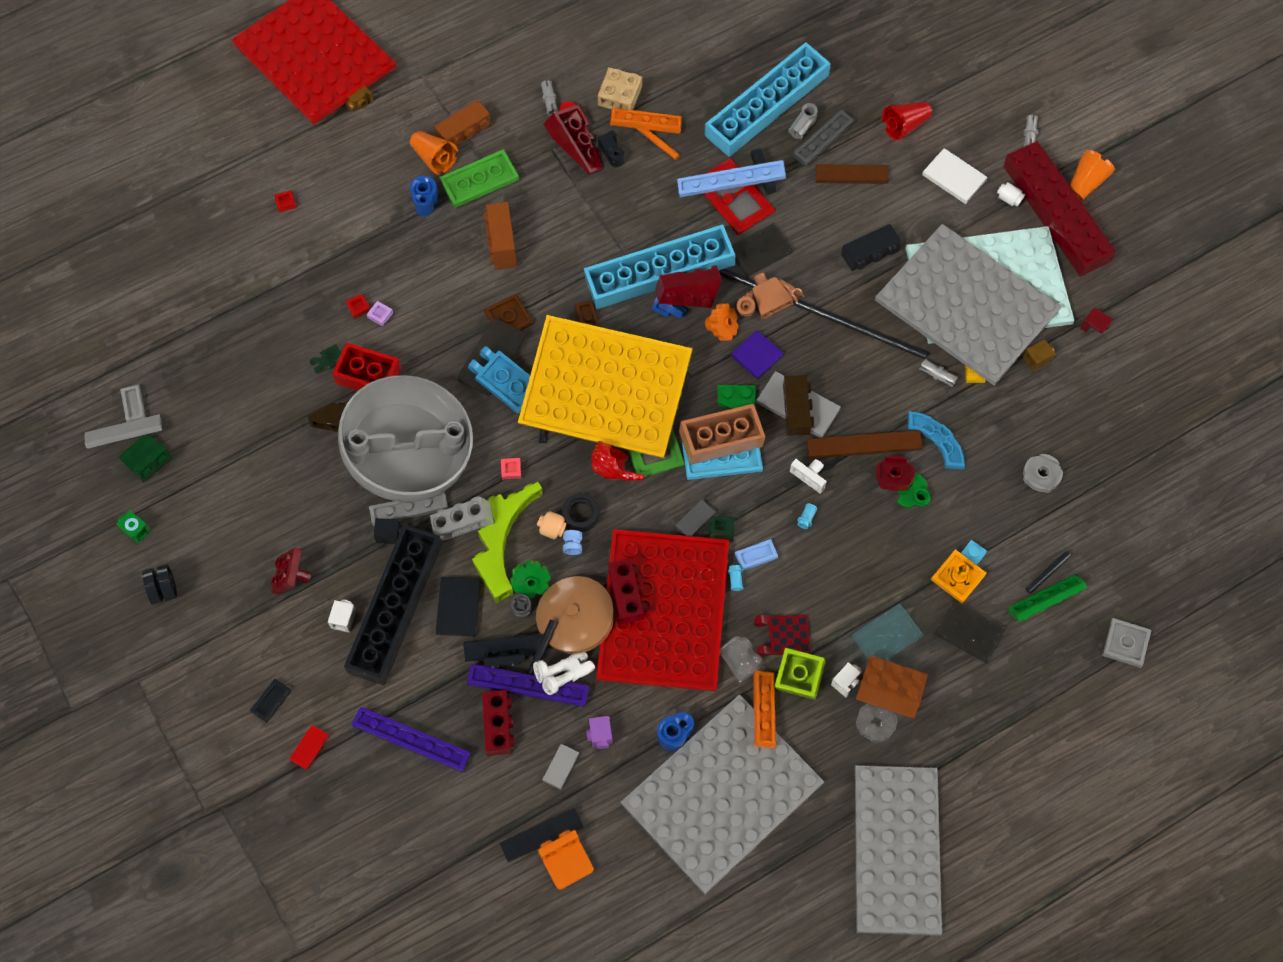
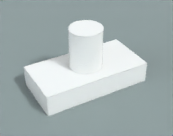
(809, 474)

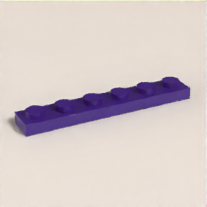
(525, 685)
(411, 739)

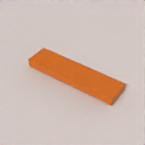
(646, 120)
(764, 709)

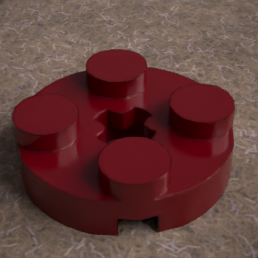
(895, 483)

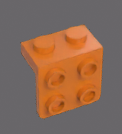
(565, 859)

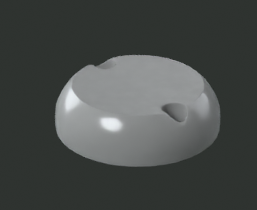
(405, 438)

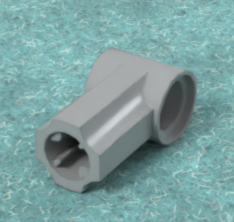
(804, 121)

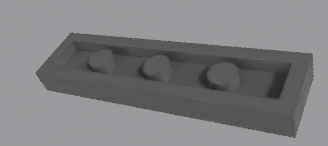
(823, 138)

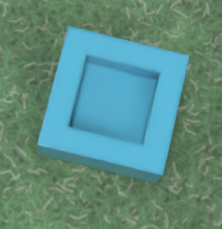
(974, 552)

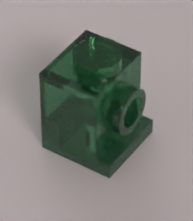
(724, 522)

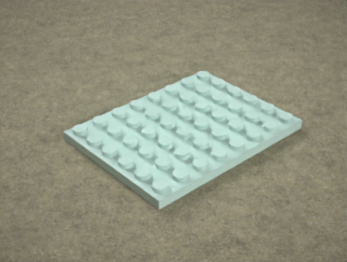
(1030, 257)

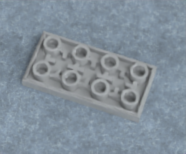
(823, 409)

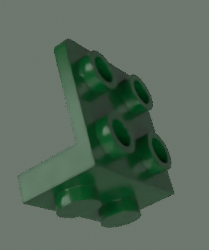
(145, 457)

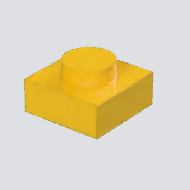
(973, 377)

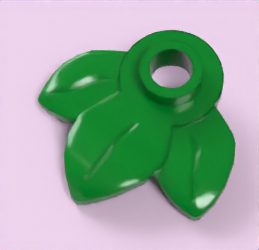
(910, 497)

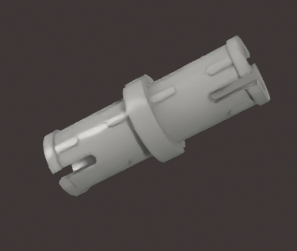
(549, 97)
(1031, 130)
(938, 373)

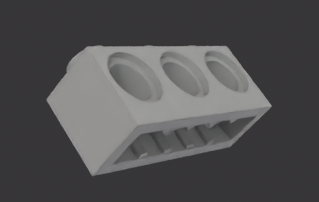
(470, 522)

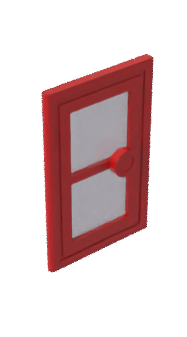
(739, 206)

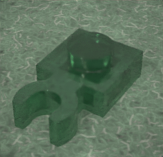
(328, 358)

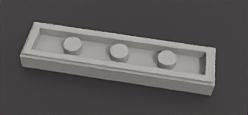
(123, 431)
(406, 510)

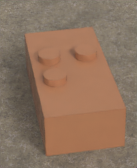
(722, 434)

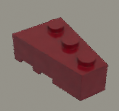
(690, 288)

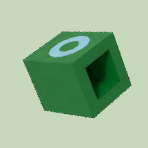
(133, 527)

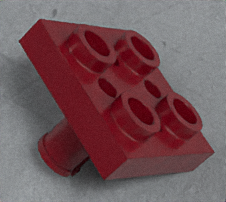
(288, 571)

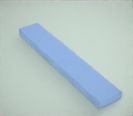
(731, 178)

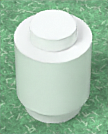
(1011, 194)

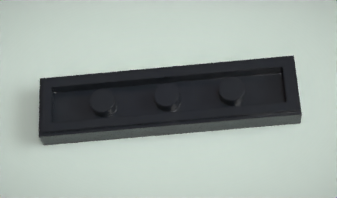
(532, 838)

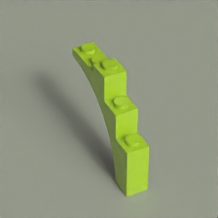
(491, 563)

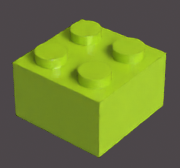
(800, 673)

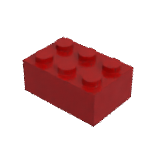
(362, 366)

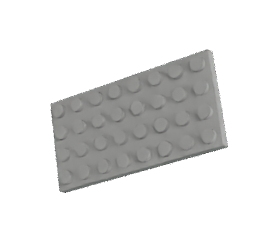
(897, 851)

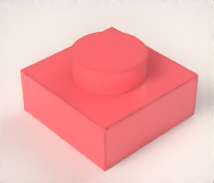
(511, 468)

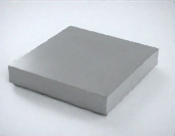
(1126, 642)

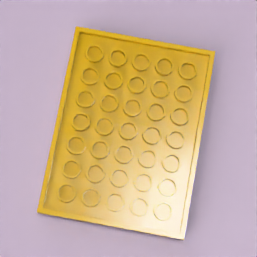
(605, 386)

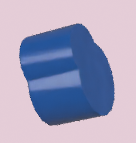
(424, 195)
(674, 731)

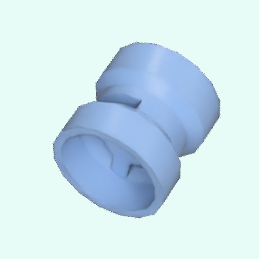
(572, 542)

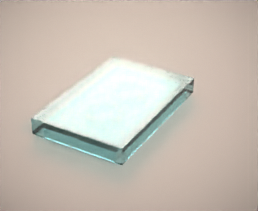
(887, 634)

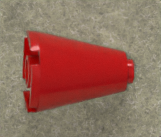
(905, 118)

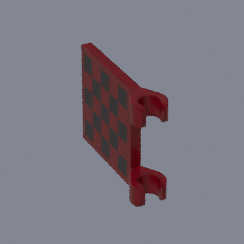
(784, 632)

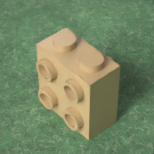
(619, 90)

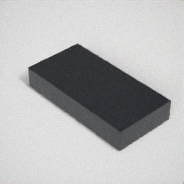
(270, 700)

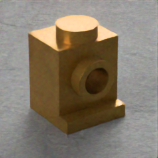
(360, 99)

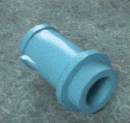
(807, 516)
(736, 577)

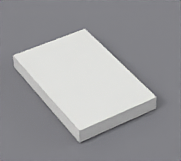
(954, 176)

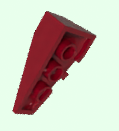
(571, 133)

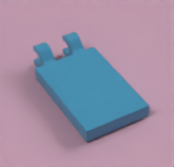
(502, 378)

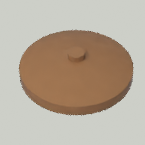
(581, 611)

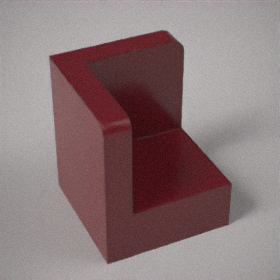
(1096, 320)

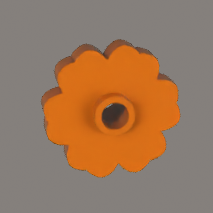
(722, 322)

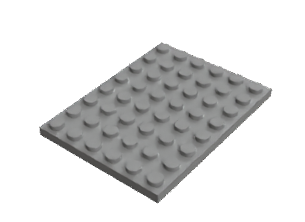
(968, 304)
(721, 795)

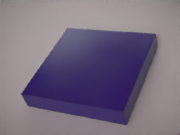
(757, 354)

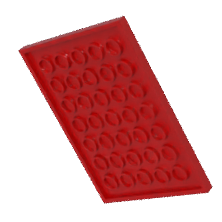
(313, 55)
(684, 616)

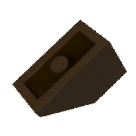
(327, 417)

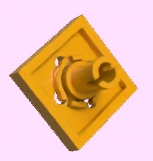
(963, 571)

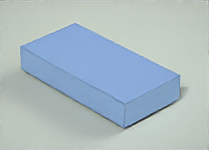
(756, 555)

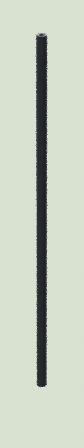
(835, 318)

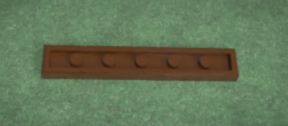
(864, 444)

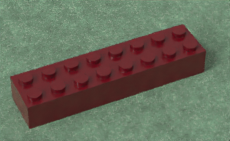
(1059, 208)

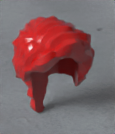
(610, 463)

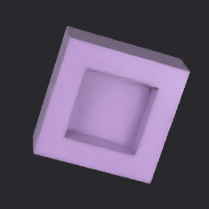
(379, 313)

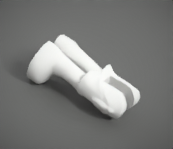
(571, 666)

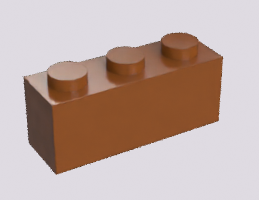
(464, 123)

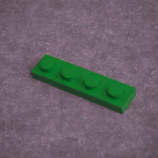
(1047, 598)

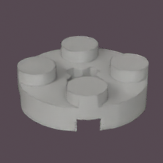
(1040, 483)

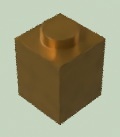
(1039, 355)

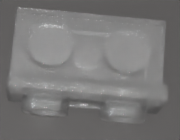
(741, 658)

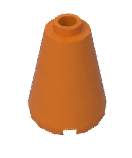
(434, 151)
(1090, 174)

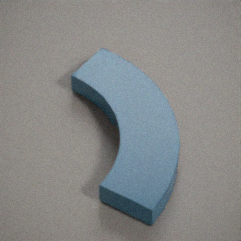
(941, 436)

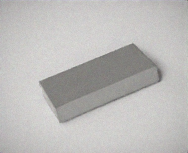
(133, 403)
(560, 766)

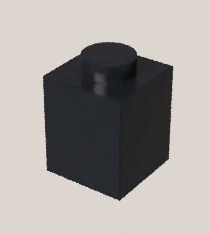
(387, 530)

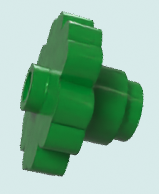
(530, 578)

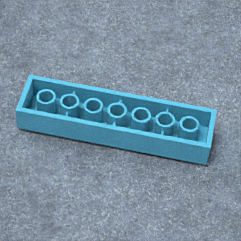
(767, 99)
(639, 271)

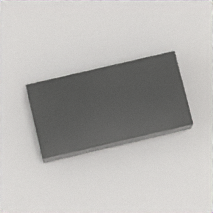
(695, 519)

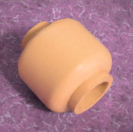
(551, 525)

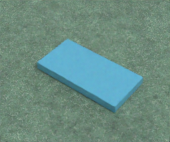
(732, 464)

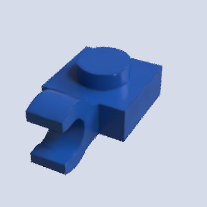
(666, 309)

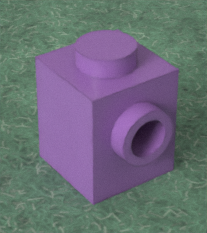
(600, 732)

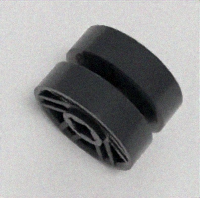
(159, 584)

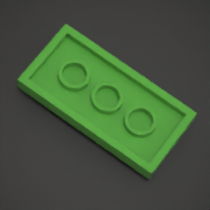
(479, 178)

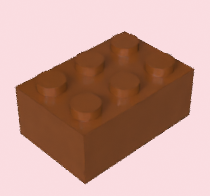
(500, 236)
(892, 687)

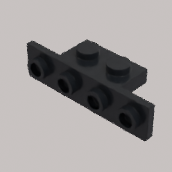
(502, 650)

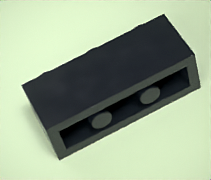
(871, 247)

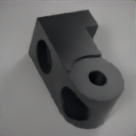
(610, 149)

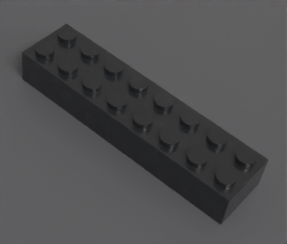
(393, 605)

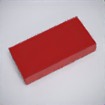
(309, 747)

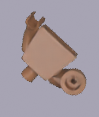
(769, 296)

